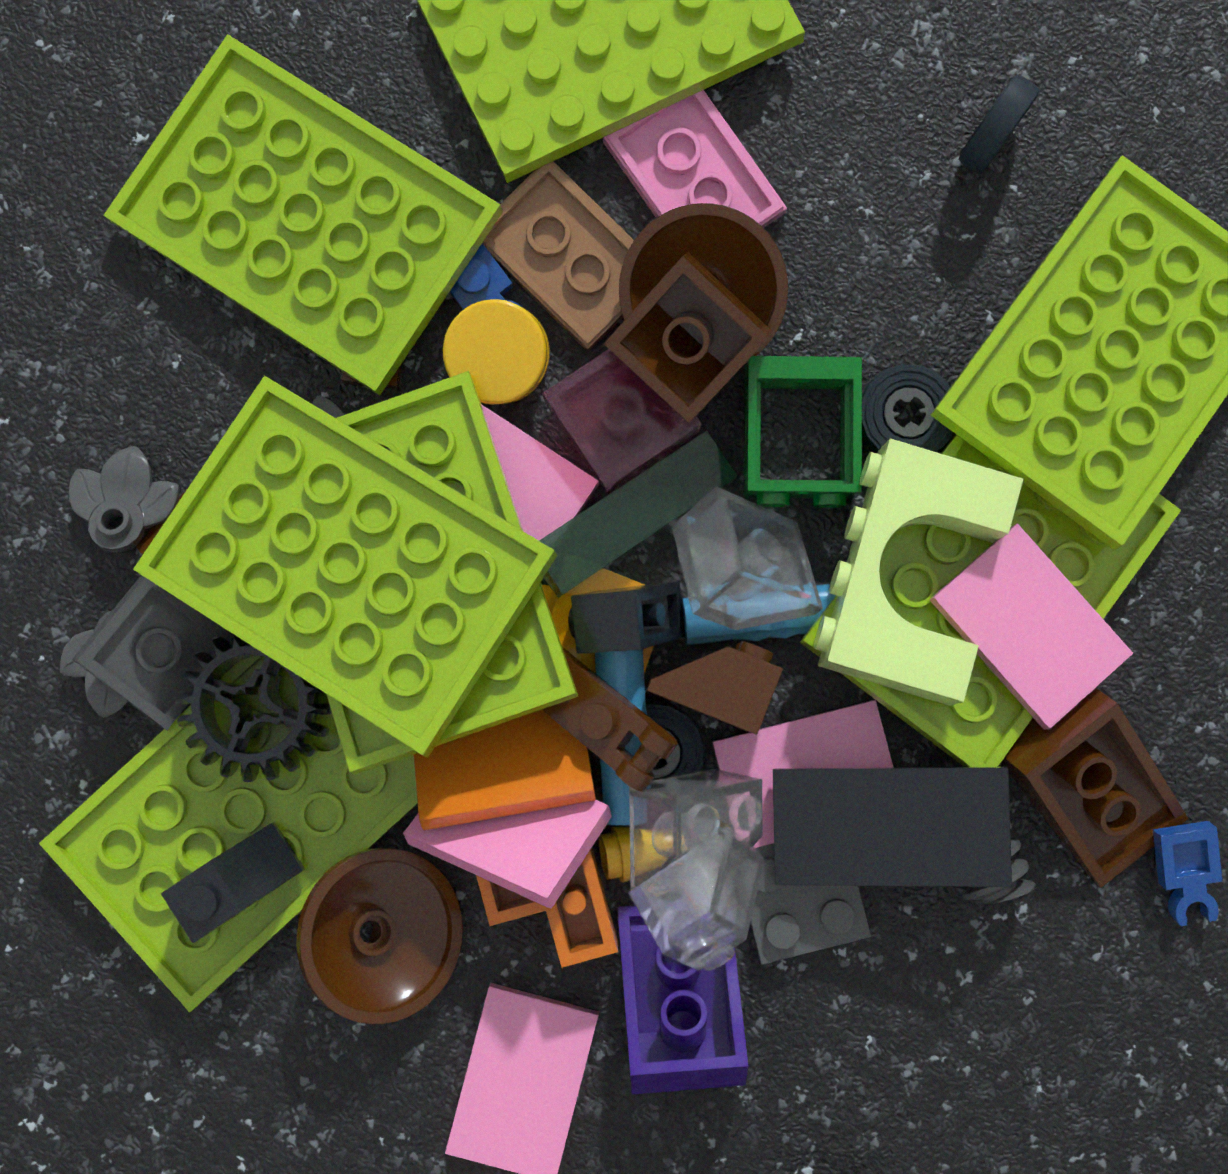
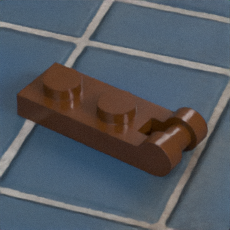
(606, 724)

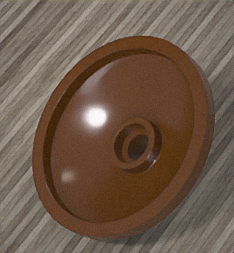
(723, 242)
(411, 942)

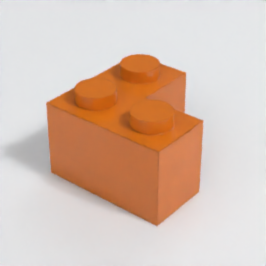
(577, 920)

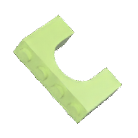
(865, 632)

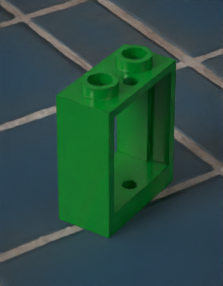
(804, 373)

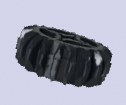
(243, 728)

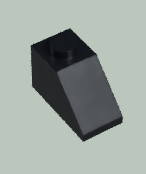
(626, 617)
(232, 882)

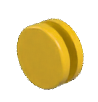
(500, 349)

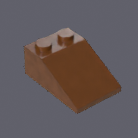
(1095, 785)

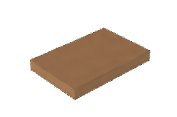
(562, 252)

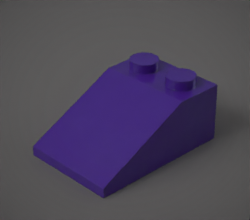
(679, 1020)

